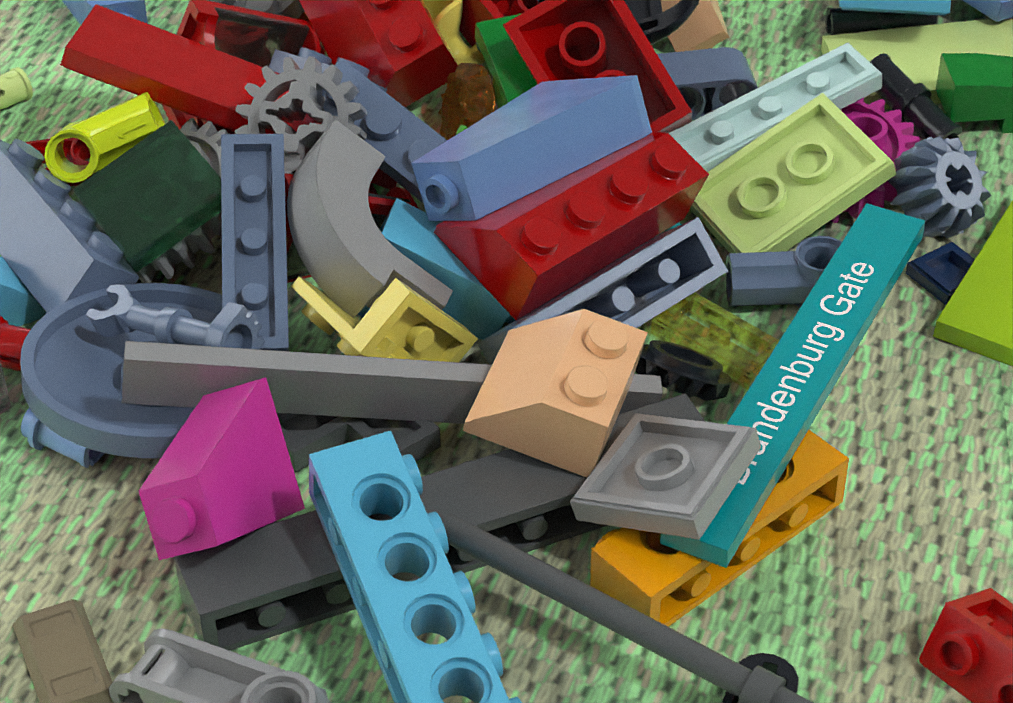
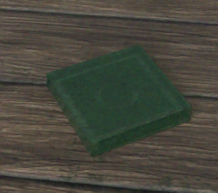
(153, 195)

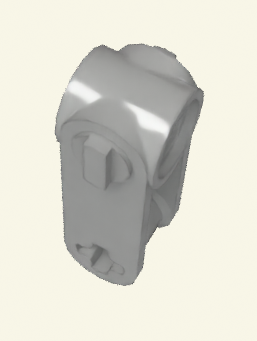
(207, 674)

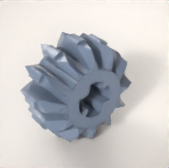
(940, 186)

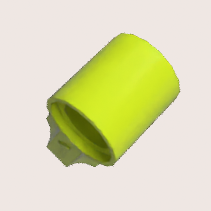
(106, 136)

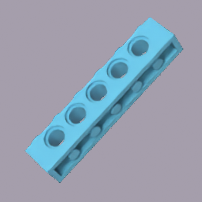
(376, 479)

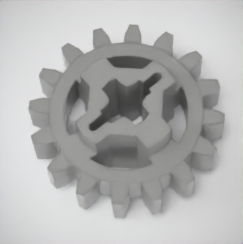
(303, 98)

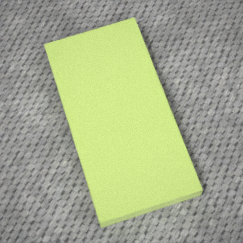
(919, 48)

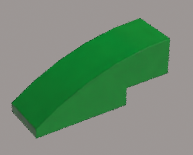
(977, 88)

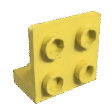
(396, 326)

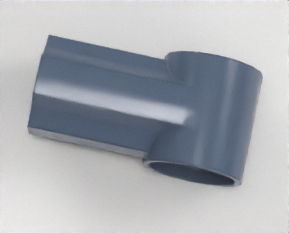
(778, 276)

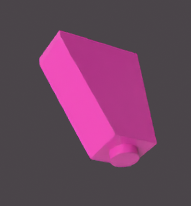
(221, 474)

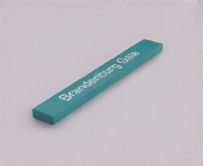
(807, 367)

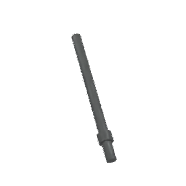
(748, 685)

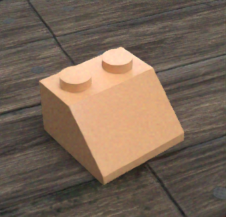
(558, 388)

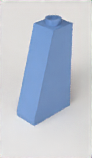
(530, 145)

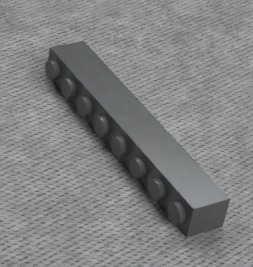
(291, 578)

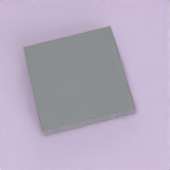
(666, 475)

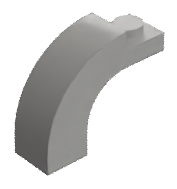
(337, 231)

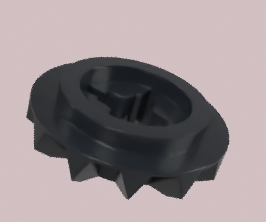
(684, 370)

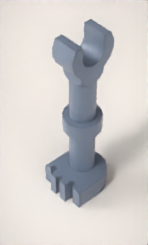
(231, 328)

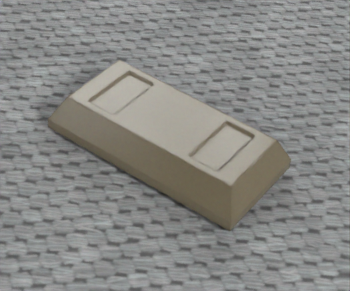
(63, 655)

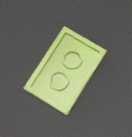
(791, 180)

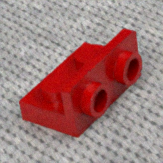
(974, 647)

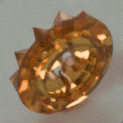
(466, 99)

